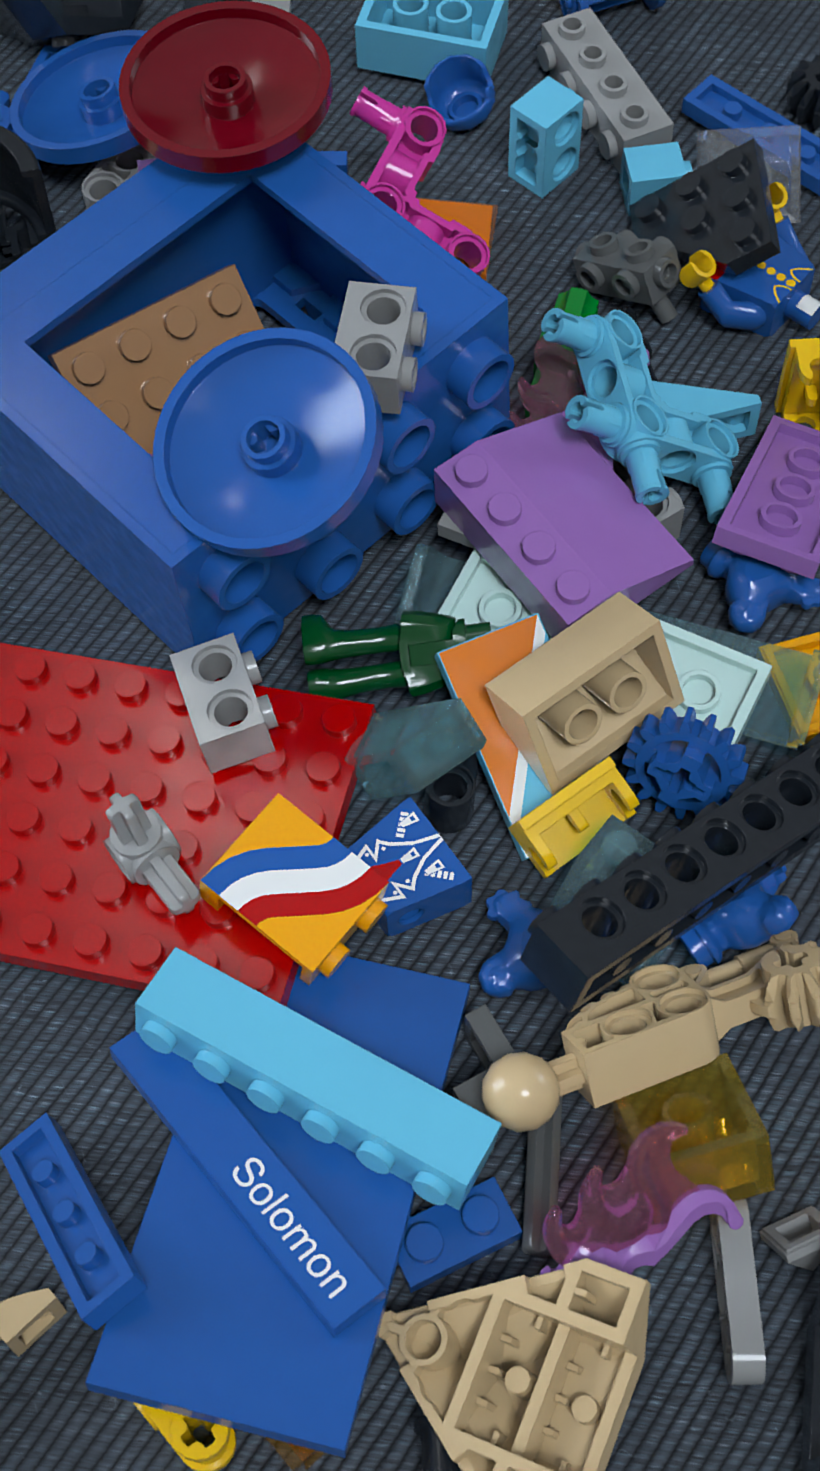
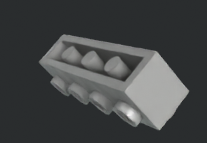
(616, 100)

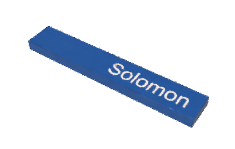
(254, 1184)

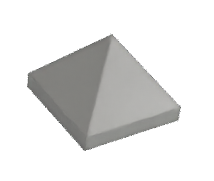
(796, 1238)

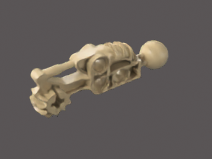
(657, 1030)

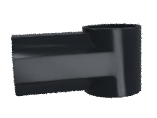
(459, 782)

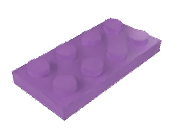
(778, 501)

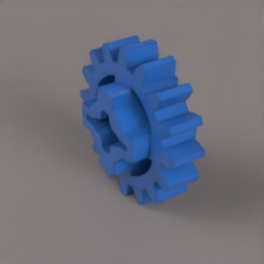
(684, 761)

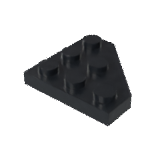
(717, 210)

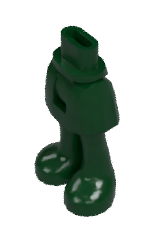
(415, 637)

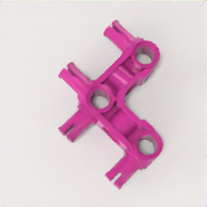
(406, 164)

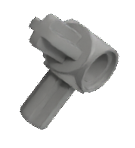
(149, 853)

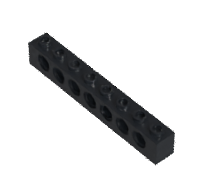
(678, 883)

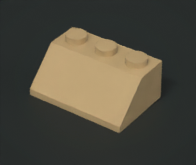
(586, 690)

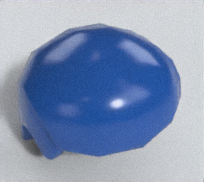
(460, 91)

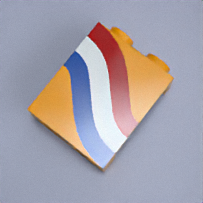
(297, 887)

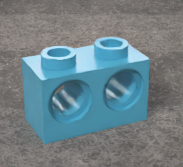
(545, 136)

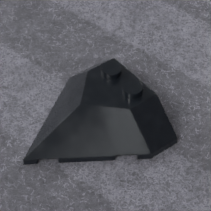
(64, 21)

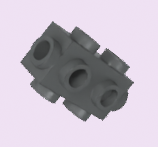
(630, 269)

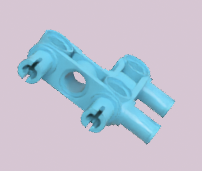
(633, 419)

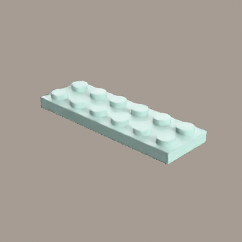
(709, 674)

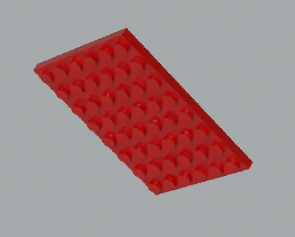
(106, 727)

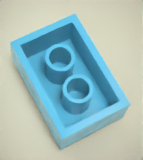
(417, 34)

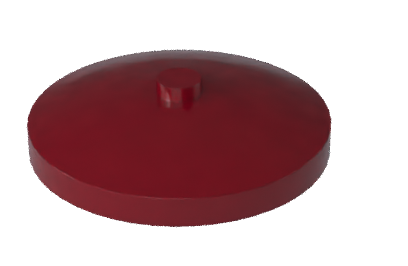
(226, 86)

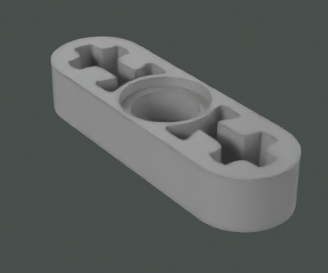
(738, 1300)

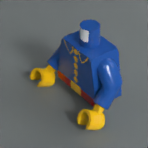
(764, 294)

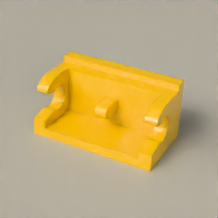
(800, 383)
(573, 816)

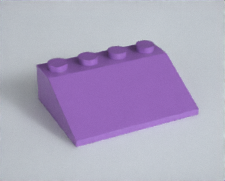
(556, 521)

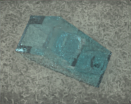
(413, 747)

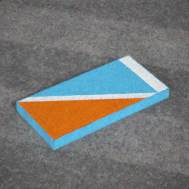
(466, 672)

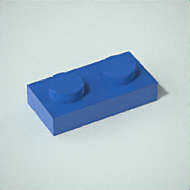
(450, 1239)

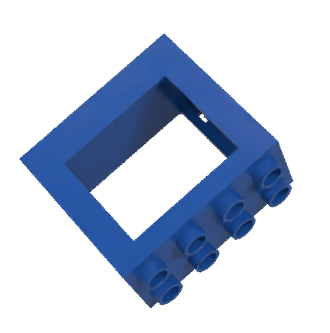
(297, 242)

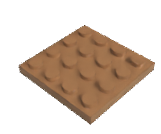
(142, 357)

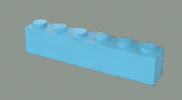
(316, 1079)

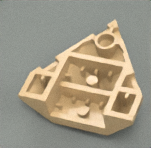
(527, 1366)

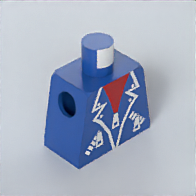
(420, 869)

